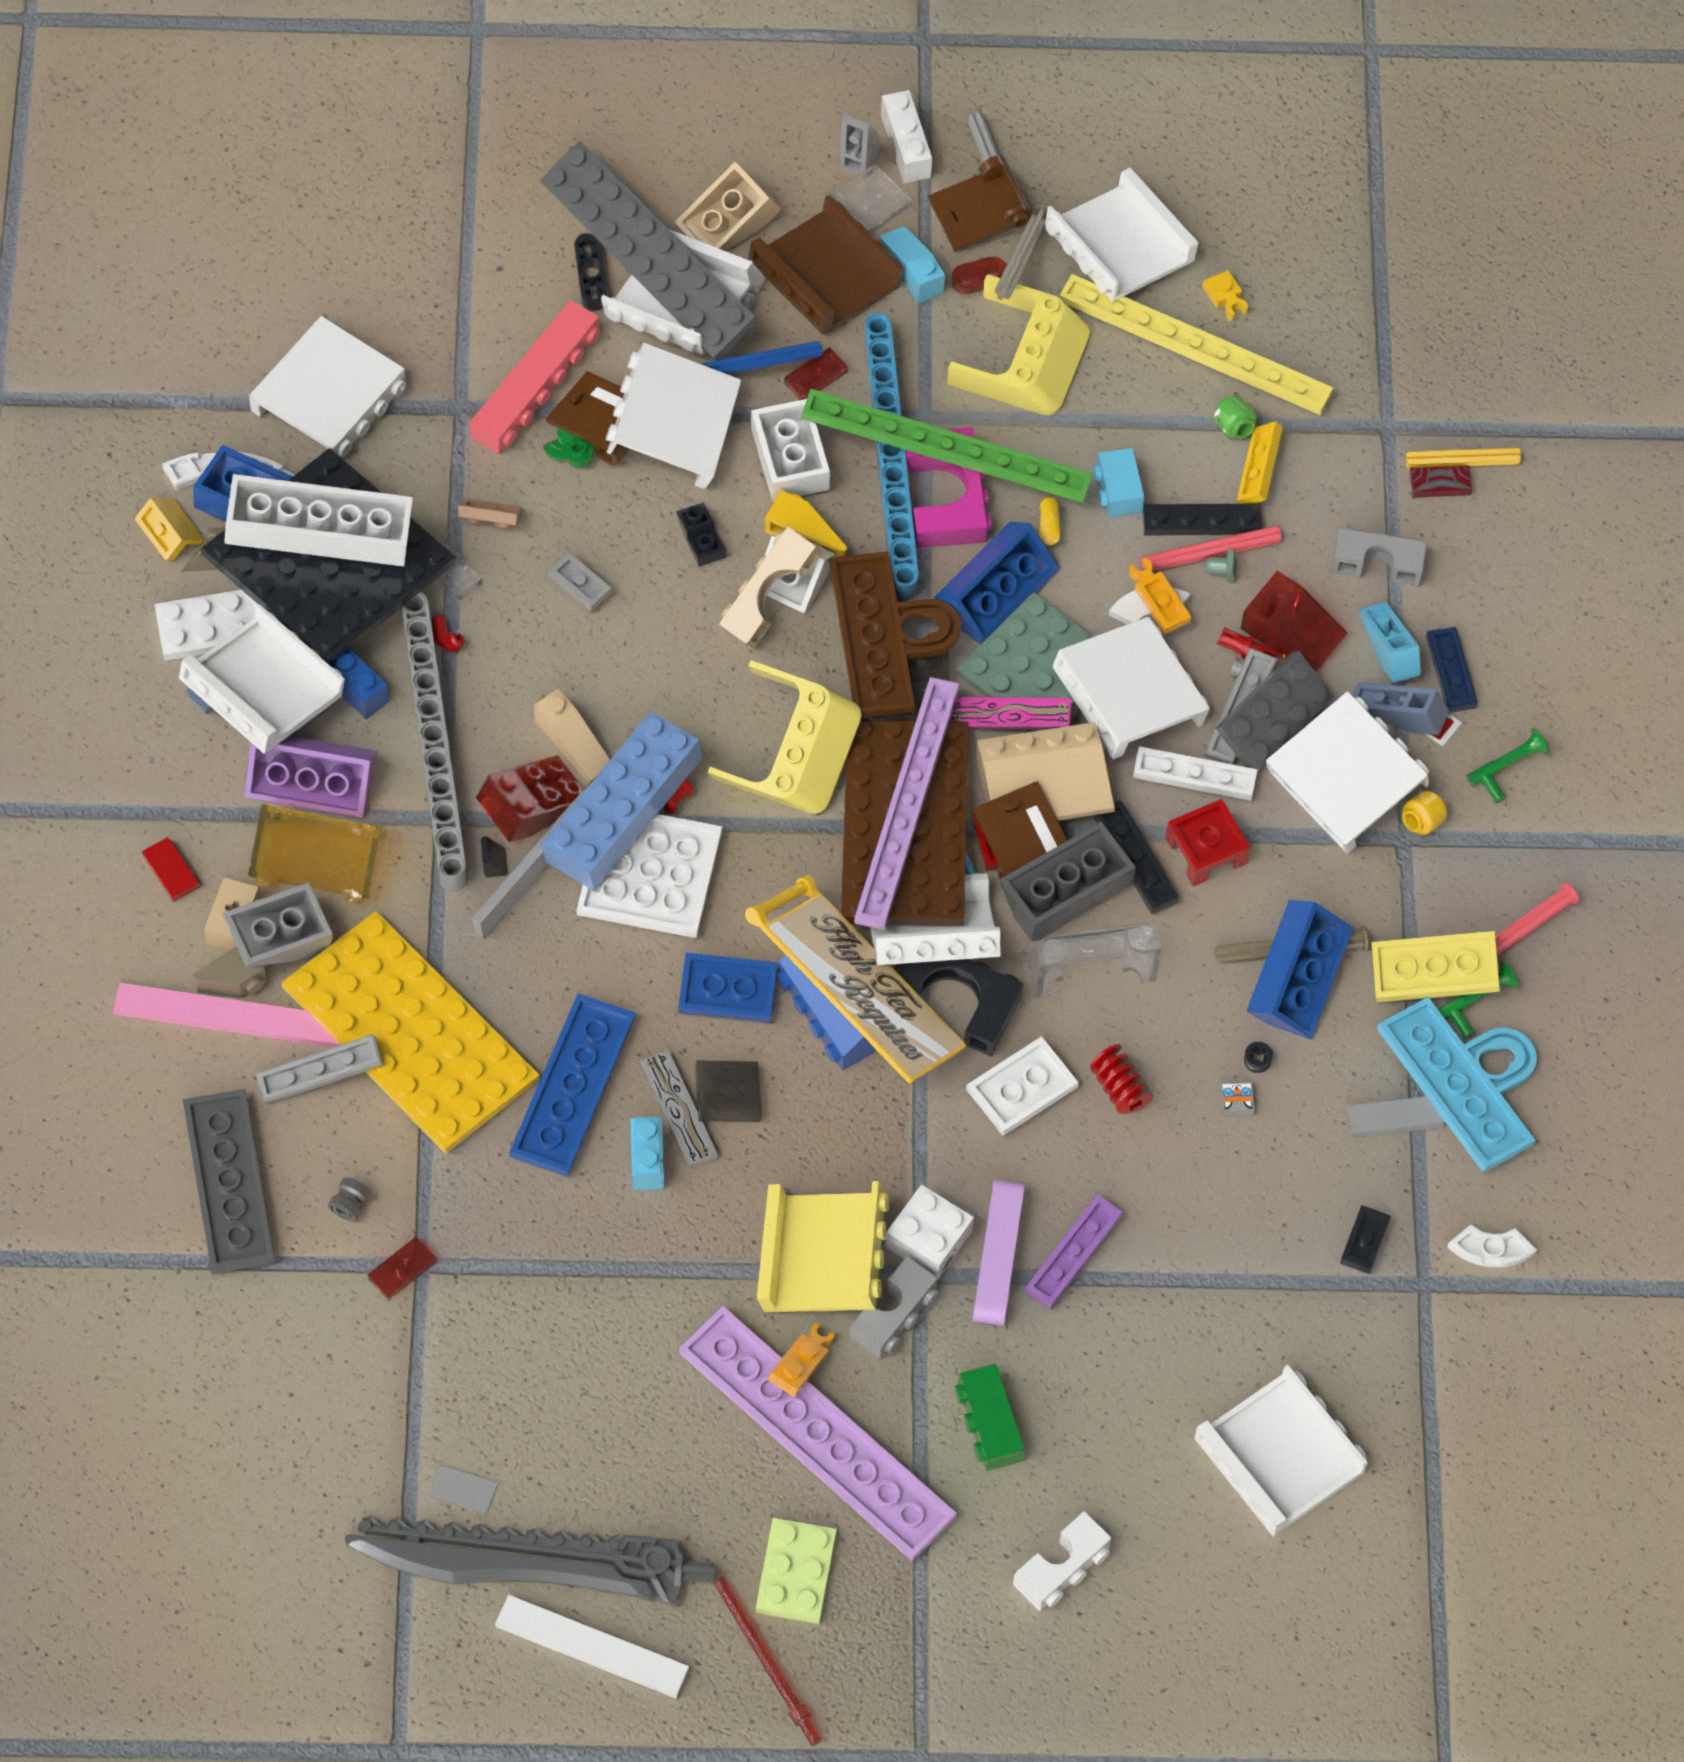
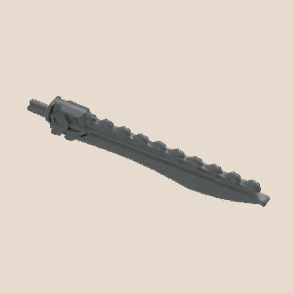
(635, 1557)

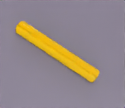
(1468, 457)

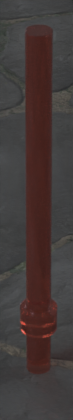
(798, 1712)

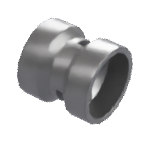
(348, 1199)

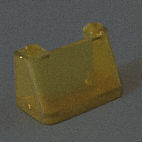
(317, 850)

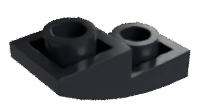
(701, 534)

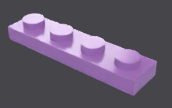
(1073, 1252)

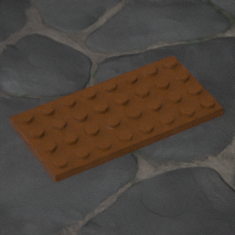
(934, 871)

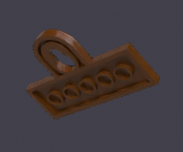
(873, 632)

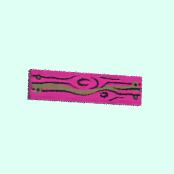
(1012, 712)

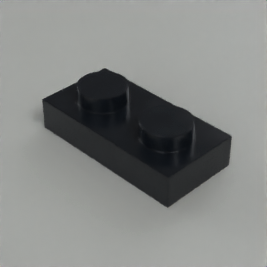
(1365, 1239)

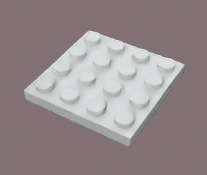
(659, 879)

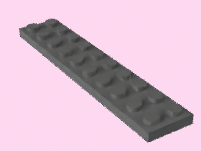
(649, 250)

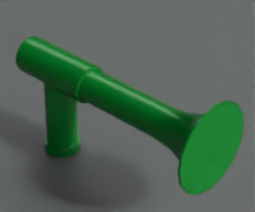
(1484, 773)
(1454, 1007)

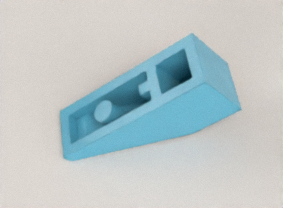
(921, 270)
(1392, 642)

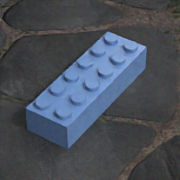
(622, 801)

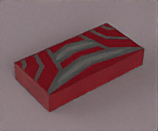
(1440, 481)

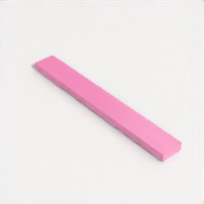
(220, 1014)

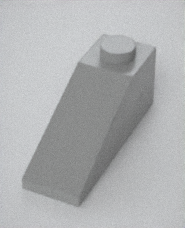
(858, 145)

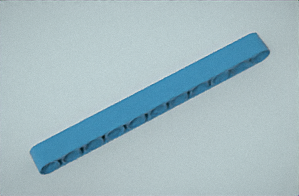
(891, 467)

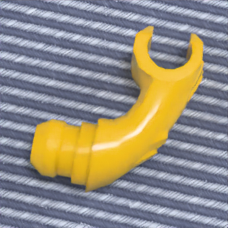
(1049, 521)

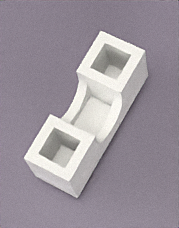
(910, 142)
(1044, 1581)

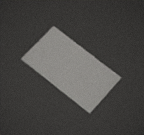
(463, 1489)

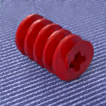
(1118, 1081)

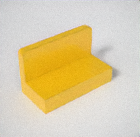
(167, 527)

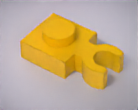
(1225, 291)

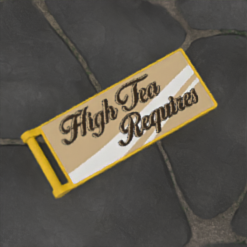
(847, 973)

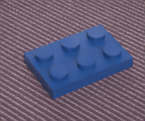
(727, 987)

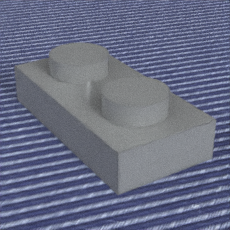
(580, 582)

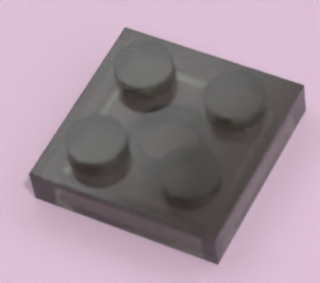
(728, 1091)

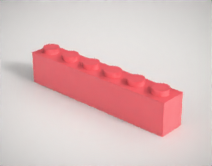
(535, 377)

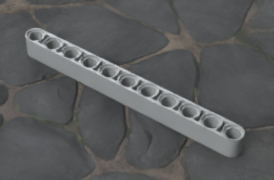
(434, 751)

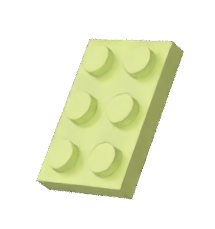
(795, 1570)

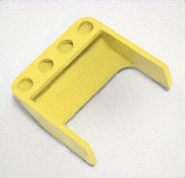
(1043, 360)
(811, 749)

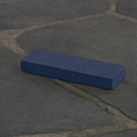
(1451, 669)

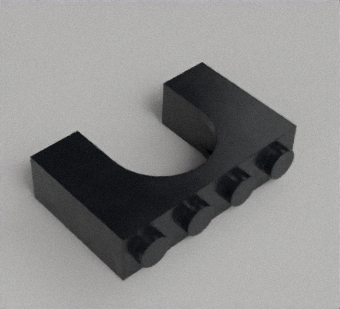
(995, 992)

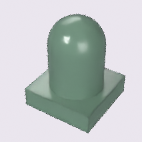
(1222, 566)

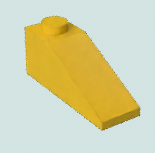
(795, 512)

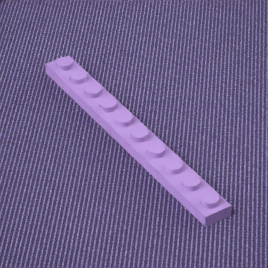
(906, 804)

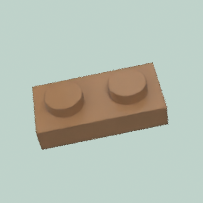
(479, 511)

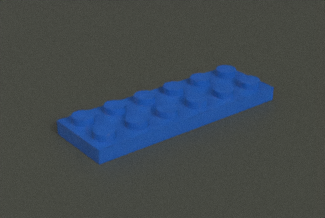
(572, 1085)

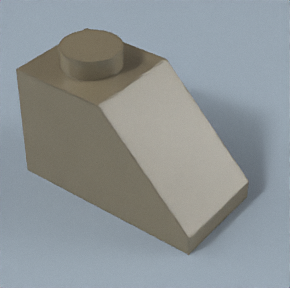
(229, 977)

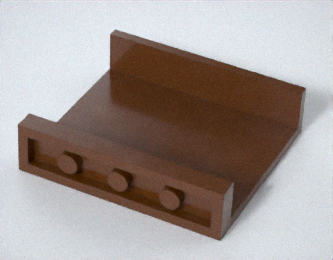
(828, 267)

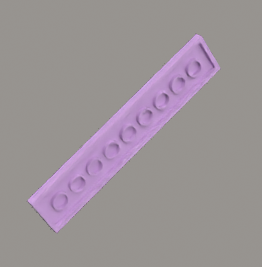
(819, 1435)

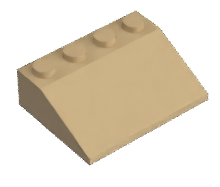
(1062, 760)

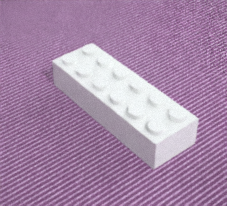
(318, 520)

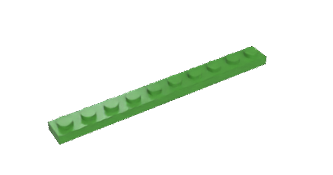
(946, 445)

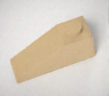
(570, 734)

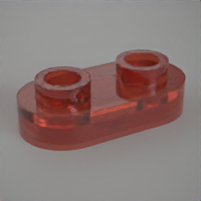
(975, 273)

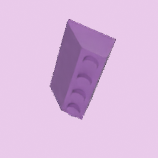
(312, 775)

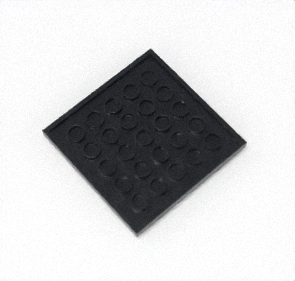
(329, 598)

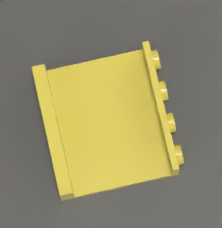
(822, 1251)

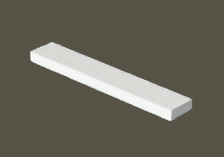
(592, 1646)

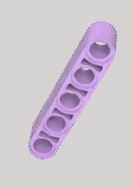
(998, 1252)

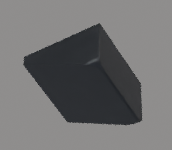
(493, 858)

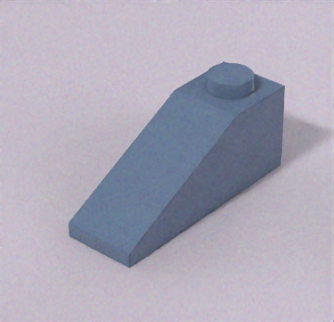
(1404, 707)

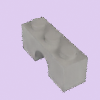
(1401, 555)
(880, 1330)

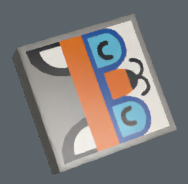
(1237, 1098)

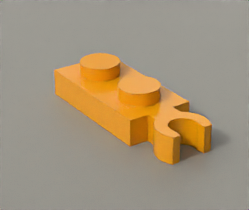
(1159, 598)
(801, 1361)

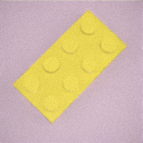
(1435, 966)

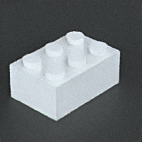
(789, 450)

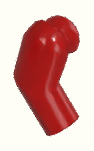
(443, 638)

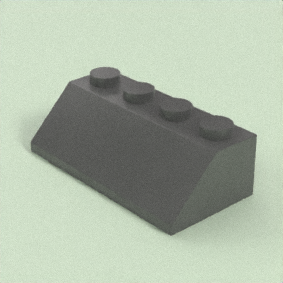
(1067, 881)

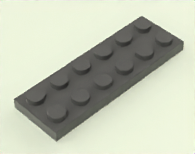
(228, 1181)

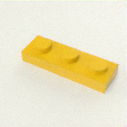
(1259, 463)

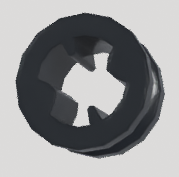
(1260, 1049)

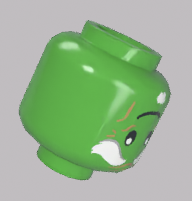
(1235, 417)

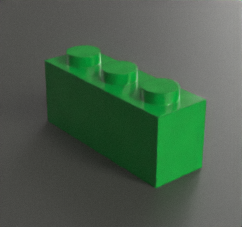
(989, 1417)

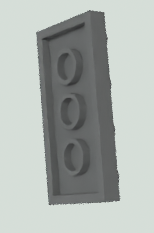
(1274, 711)

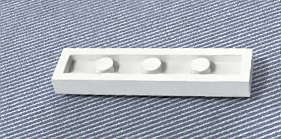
(1195, 773)

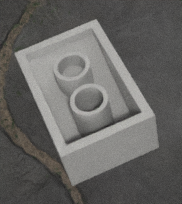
(280, 927)

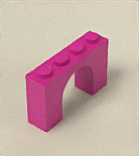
(957, 522)

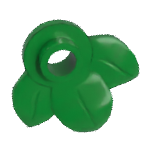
(570, 448)

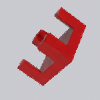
(1207, 840)

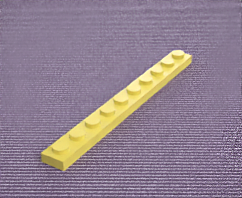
(1198, 345)

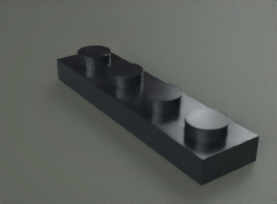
(1201, 519)
(1149, 876)

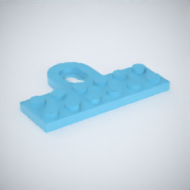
(1457, 1084)

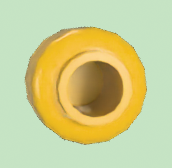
(1424, 813)

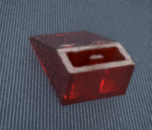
(1291, 621)
(528, 796)

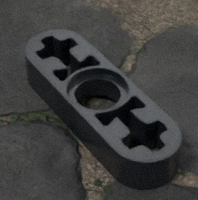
(594, 261)

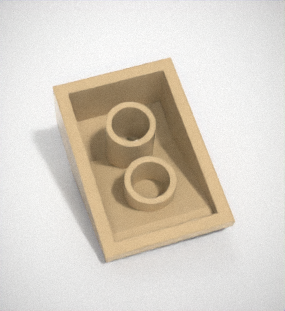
(729, 210)

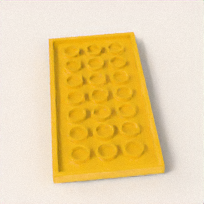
(434, 1046)

